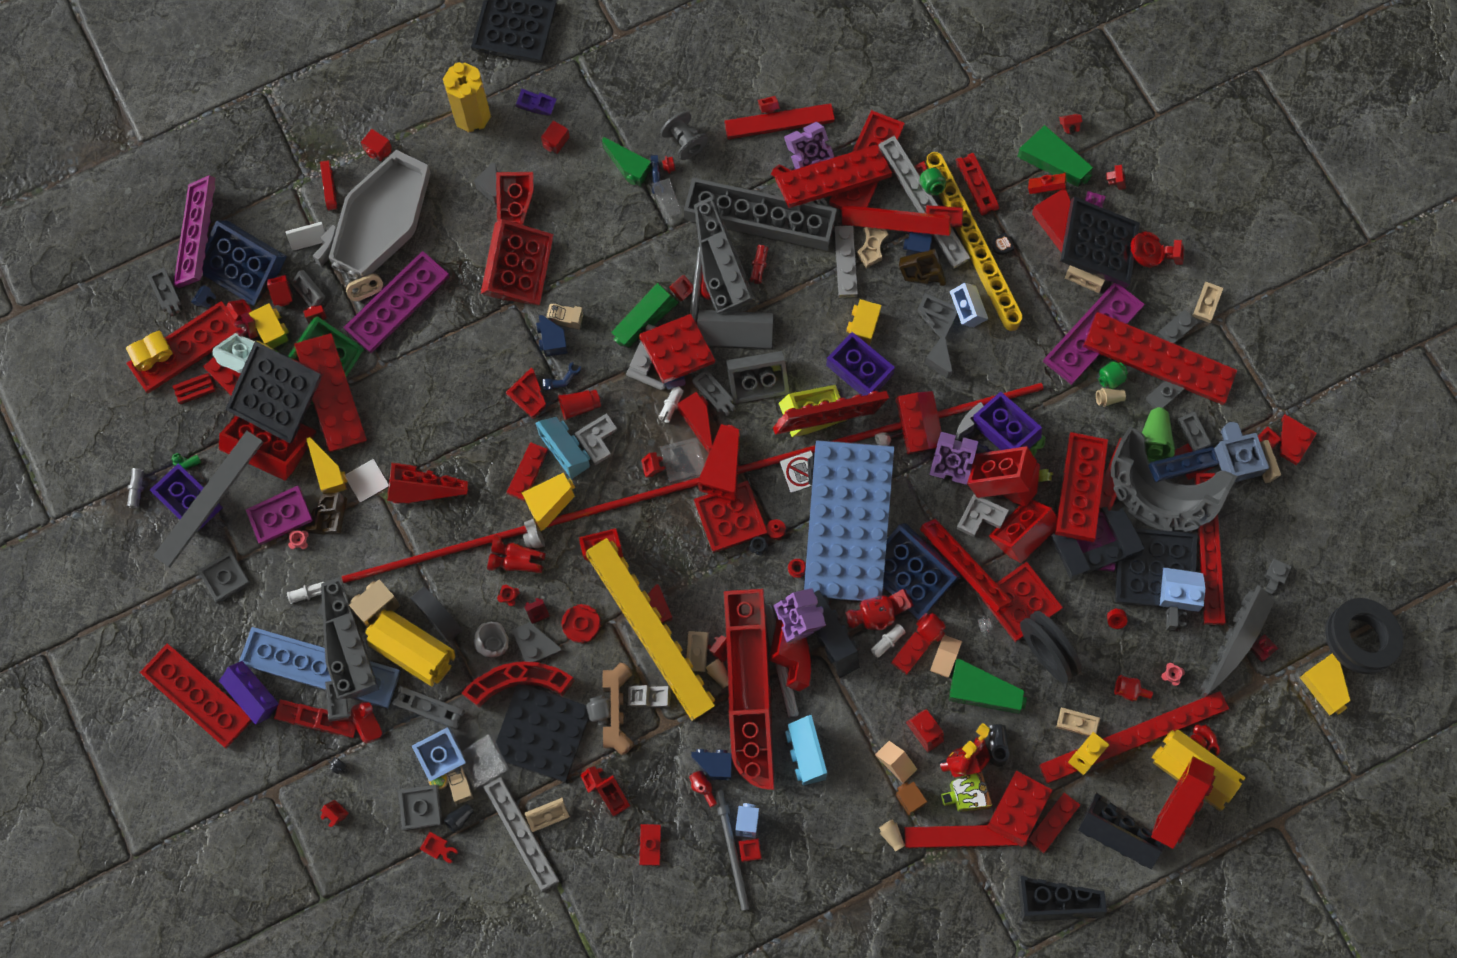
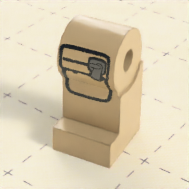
(565, 315)
(459, 785)

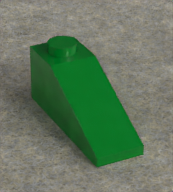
(631, 165)

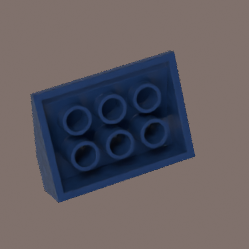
(240, 261)
(917, 568)

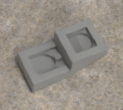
(322, 254)
(967, 424)
(649, 696)

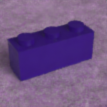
(248, 692)

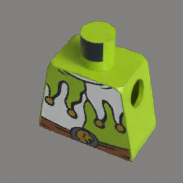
(968, 793)

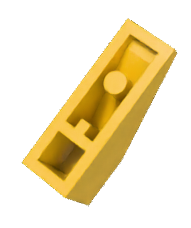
(328, 472)

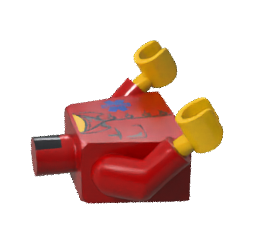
(970, 757)

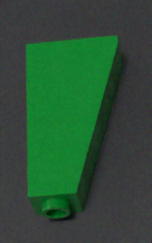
(1055, 157)
(647, 311)
(984, 690)

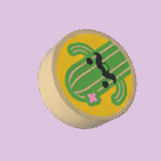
(442, 781)

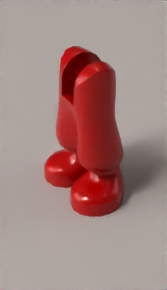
(516, 559)

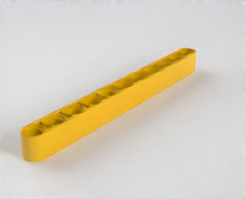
(978, 247)

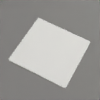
(366, 480)

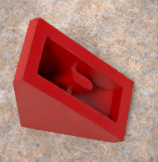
(612, 795)

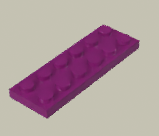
(194, 232)
(396, 302)
(1069, 356)

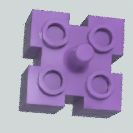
(809, 146)
(953, 458)
(800, 615)

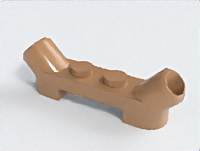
(613, 736)

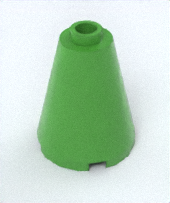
(1158, 435)

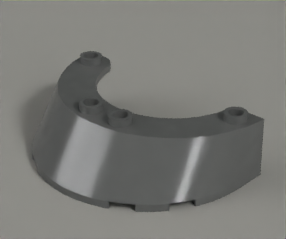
(1164, 503)

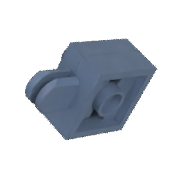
(1240, 453)

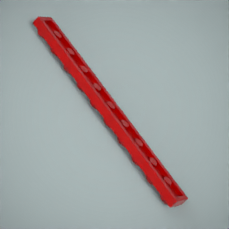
(1142, 734)

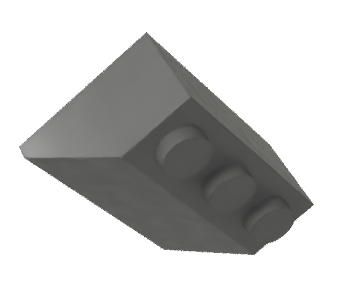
(758, 377)

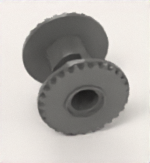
(688, 137)

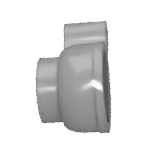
(534, 537)

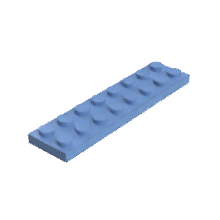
(307, 664)

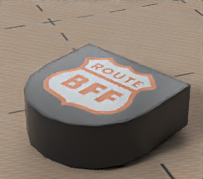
(1002, 244)

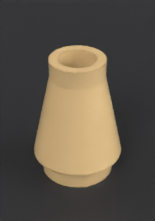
(1109, 396)
(718, 673)
(892, 834)

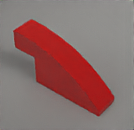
(791, 655)

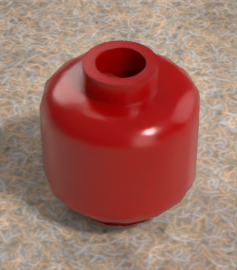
(931, 627)

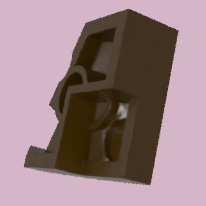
(922, 268)
(328, 515)

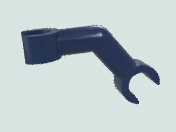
(655, 169)
(549, 384)

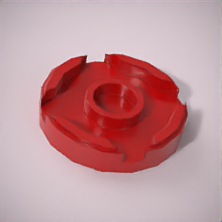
(1147, 249)
(581, 623)

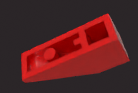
(696, 415)

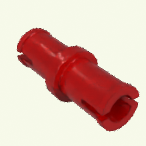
(759, 264)

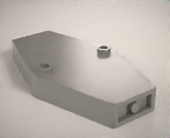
(379, 215)

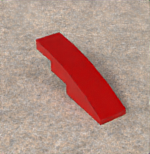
(313, 718)

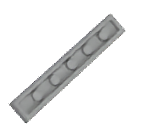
(521, 834)

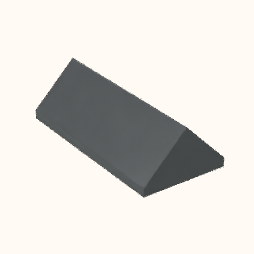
(736, 329)

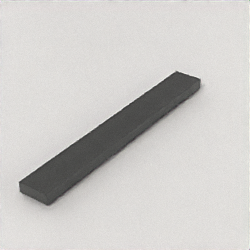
(208, 499)

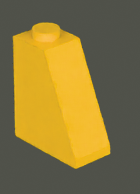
(549, 499)
(1328, 685)

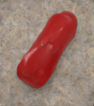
(1207, 733)

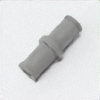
(135, 488)

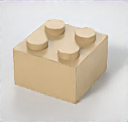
(372, 602)

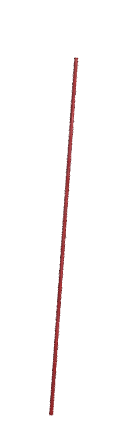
(661, 491)

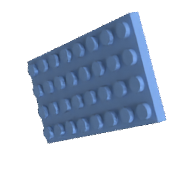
(849, 519)

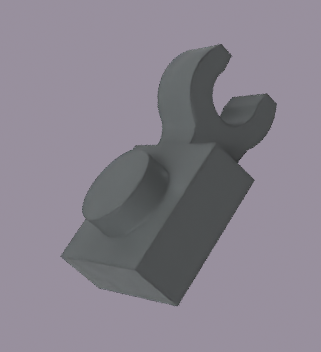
(1277, 574)

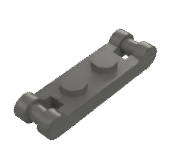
(428, 707)

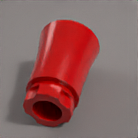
(578, 403)

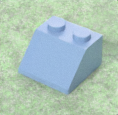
(1182, 589)
(439, 753)

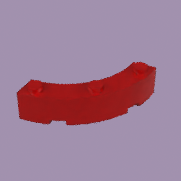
(517, 674)

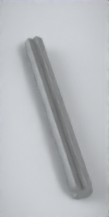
(782, 671)

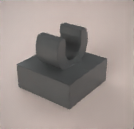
(1172, 618)

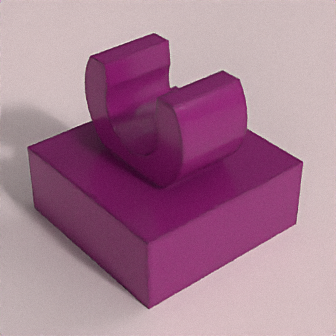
(1095, 199)

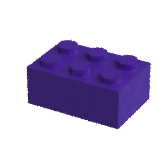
(860, 365)
(1006, 424)
(178, 491)

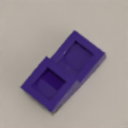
(535, 103)

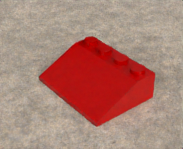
(517, 263)
(275, 454)

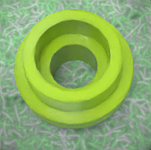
(1045, 475)

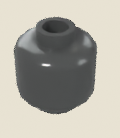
(599, 709)

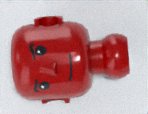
(873, 613)

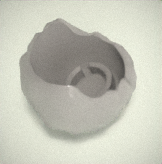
(491, 639)

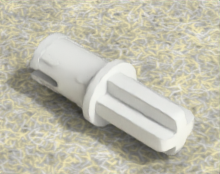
(671, 404)
(304, 593)
(888, 640)

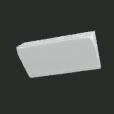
(305, 236)

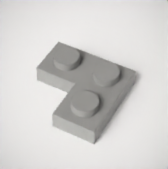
(592, 436)
(978, 511)

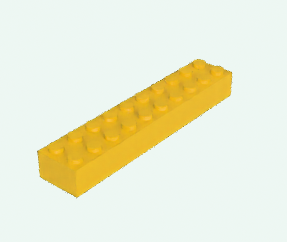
(649, 629)

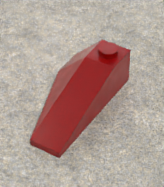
(513, 195)
(411, 485)

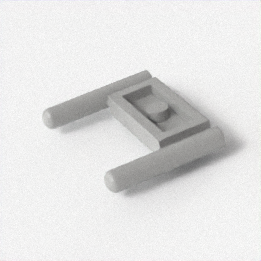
(641, 365)

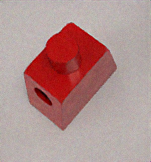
(926, 730)

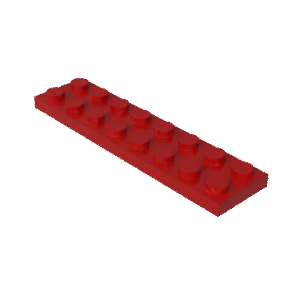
(1160, 358)

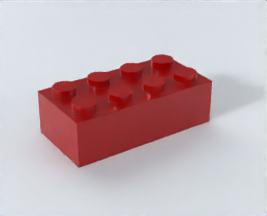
(1184, 802)

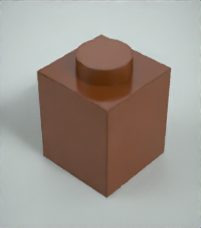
(910, 797)

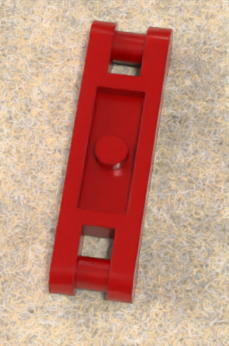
(977, 183)

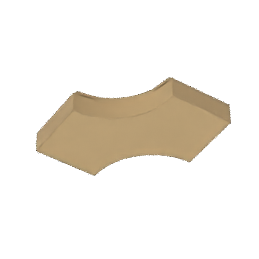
(870, 252)

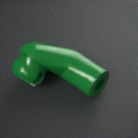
(184, 462)

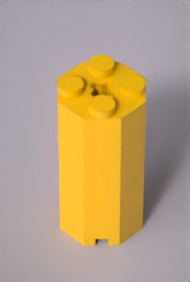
(467, 97)
(410, 647)
(1177, 754)

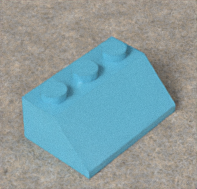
(563, 446)
(806, 751)

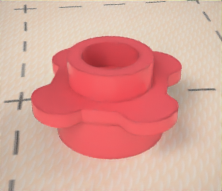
(294, 535)
(1171, 668)

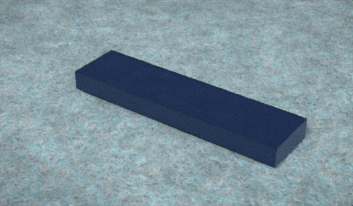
(1183, 464)

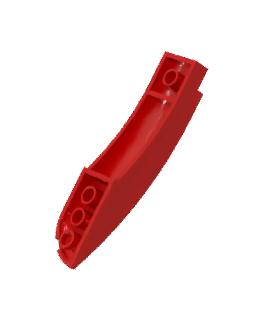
(749, 686)

